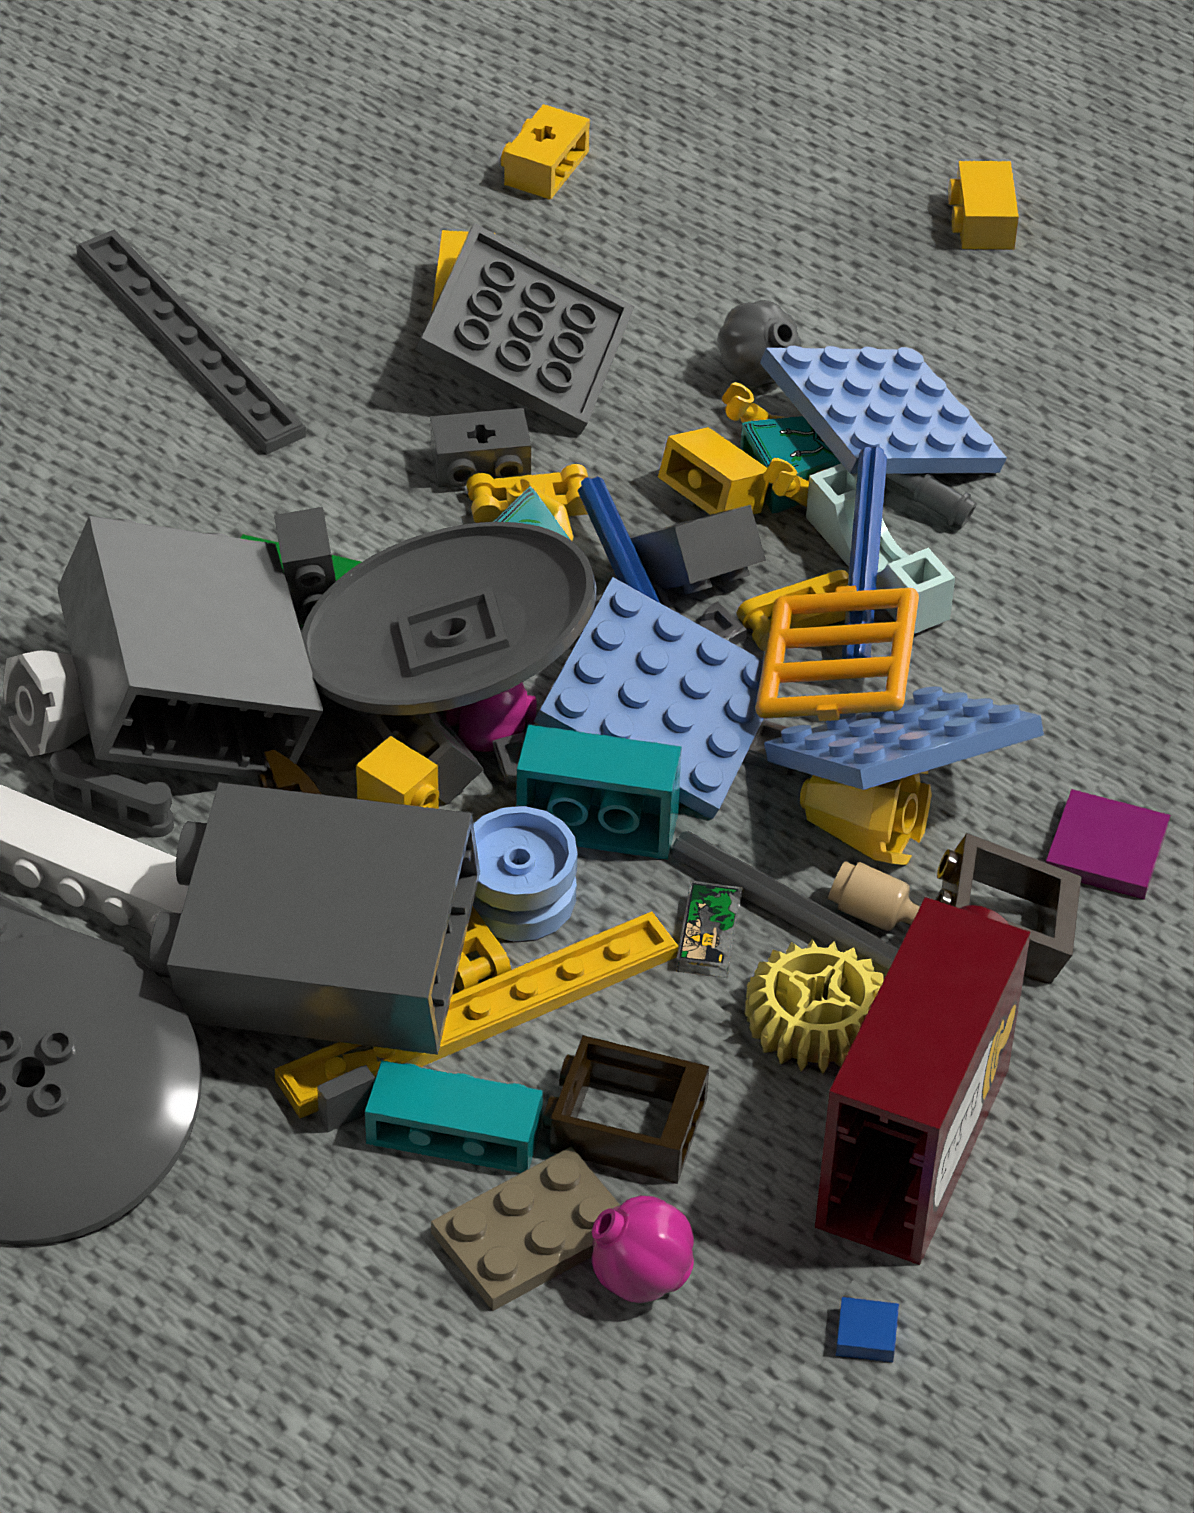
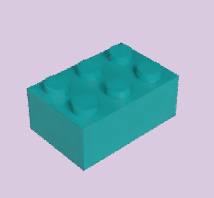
(604, 788)

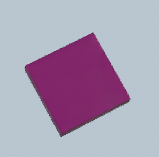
(1109, 843)

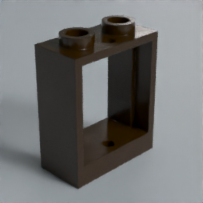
(1024, 877)
(637, 1072)

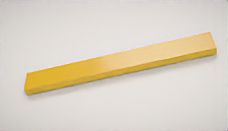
(500, 1003)

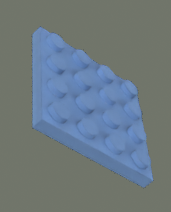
(883, 402)
(664, 682)
(895, 744)

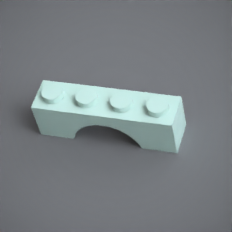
(832, 514)

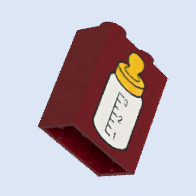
(921, 1079)

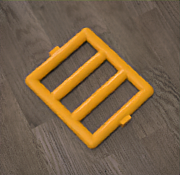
(831, 706)

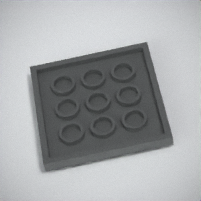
(526, 329)

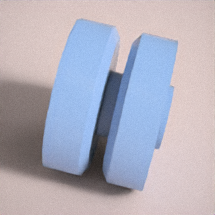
(524, 872)

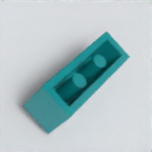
(454, 1116)

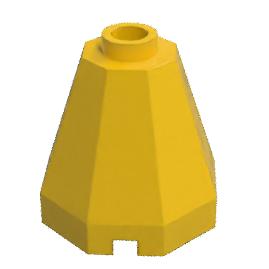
(871, 819)

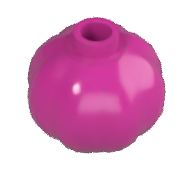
(493, 718)
(642, 1249)

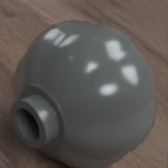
(748, 333)

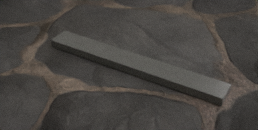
(191, 342)

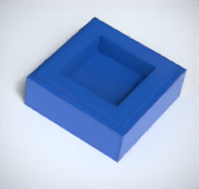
(867, 1329)

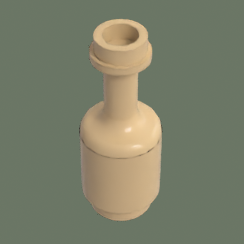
(872, 896)

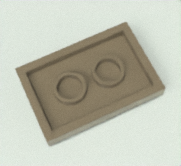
(525, 1228)

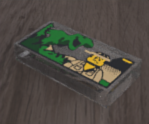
(709, 929)

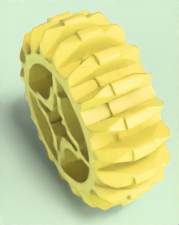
(817, 993)

